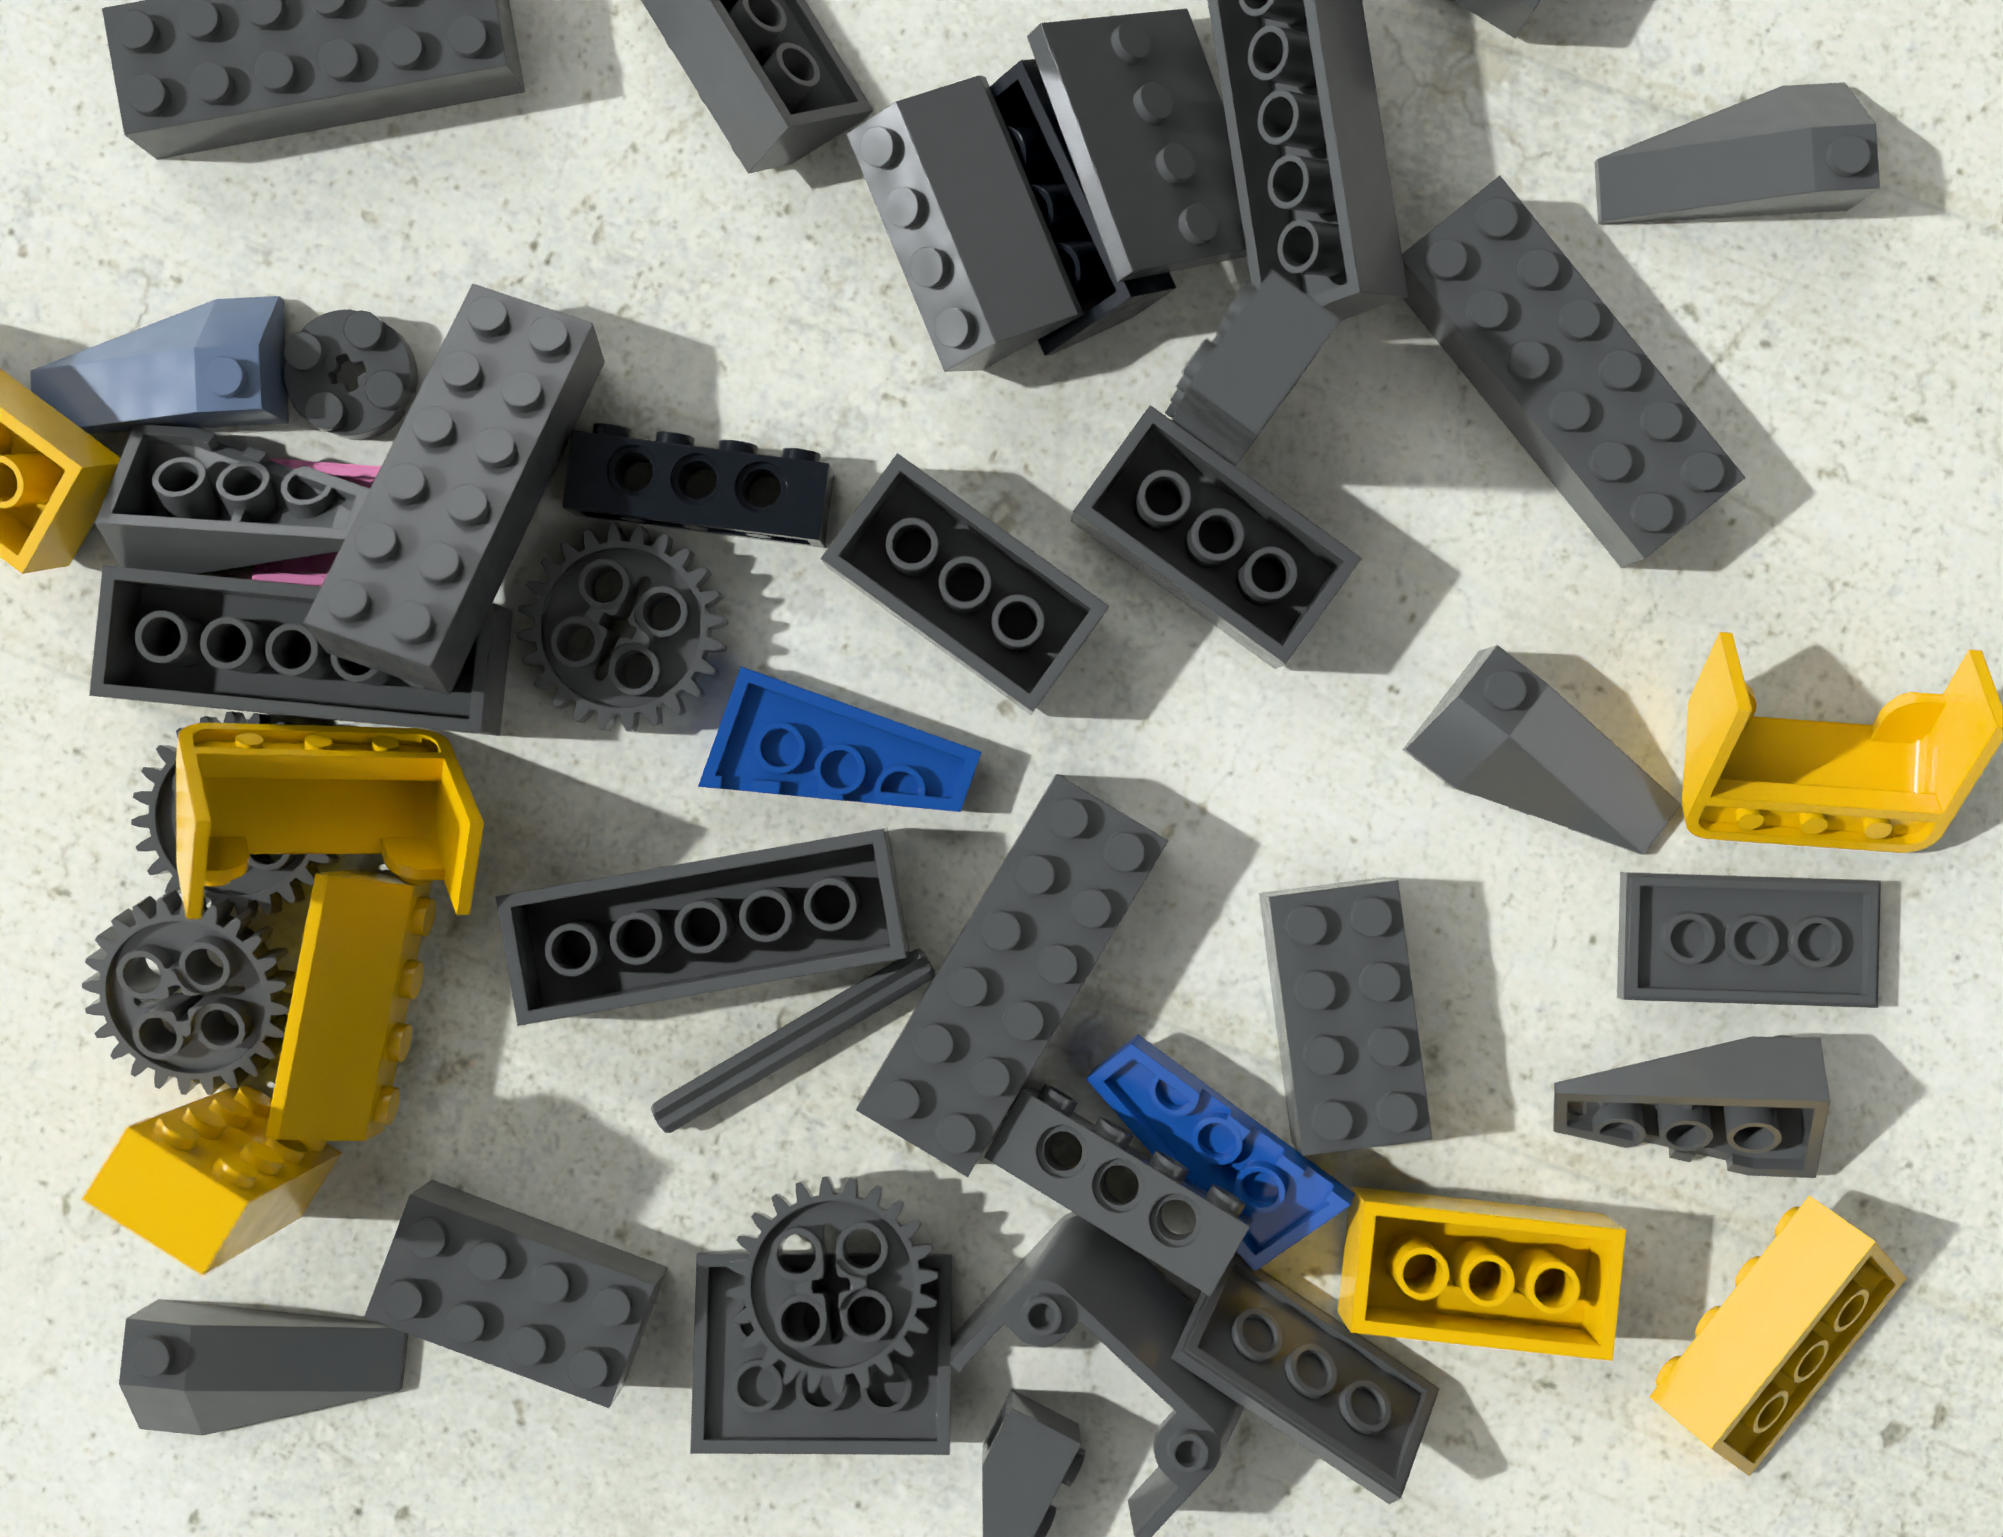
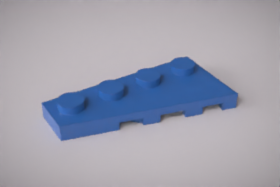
(817, 747)
(1220, 1147)

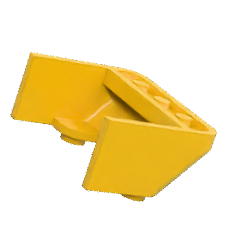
(1835, 781)
(322, 794)

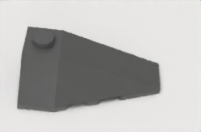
(1763, 156)
(208, 507)
(1529, 749)
(1735, 1101)
(238, 1367)

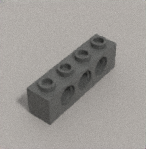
(1025, 1152)

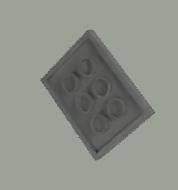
(1144, 138)
(752, 1410)

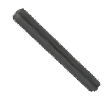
(792, 1041)

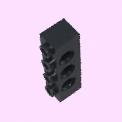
(598, 489)

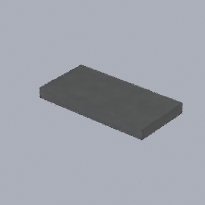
(1748, 939)
(1309, 1377)

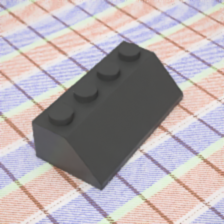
(763, 75)
(964, 224)

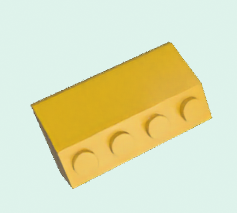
(350, 1007)
(1777, 1334)

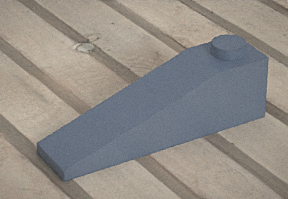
(189, 370)

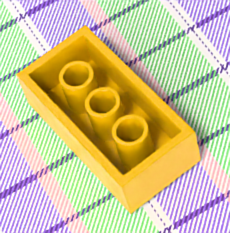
(48, 481)
(208, 1178)
(1481, 1273)

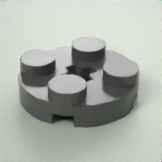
(316, 358)

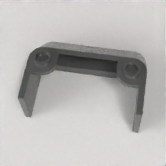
(1139, 1316)

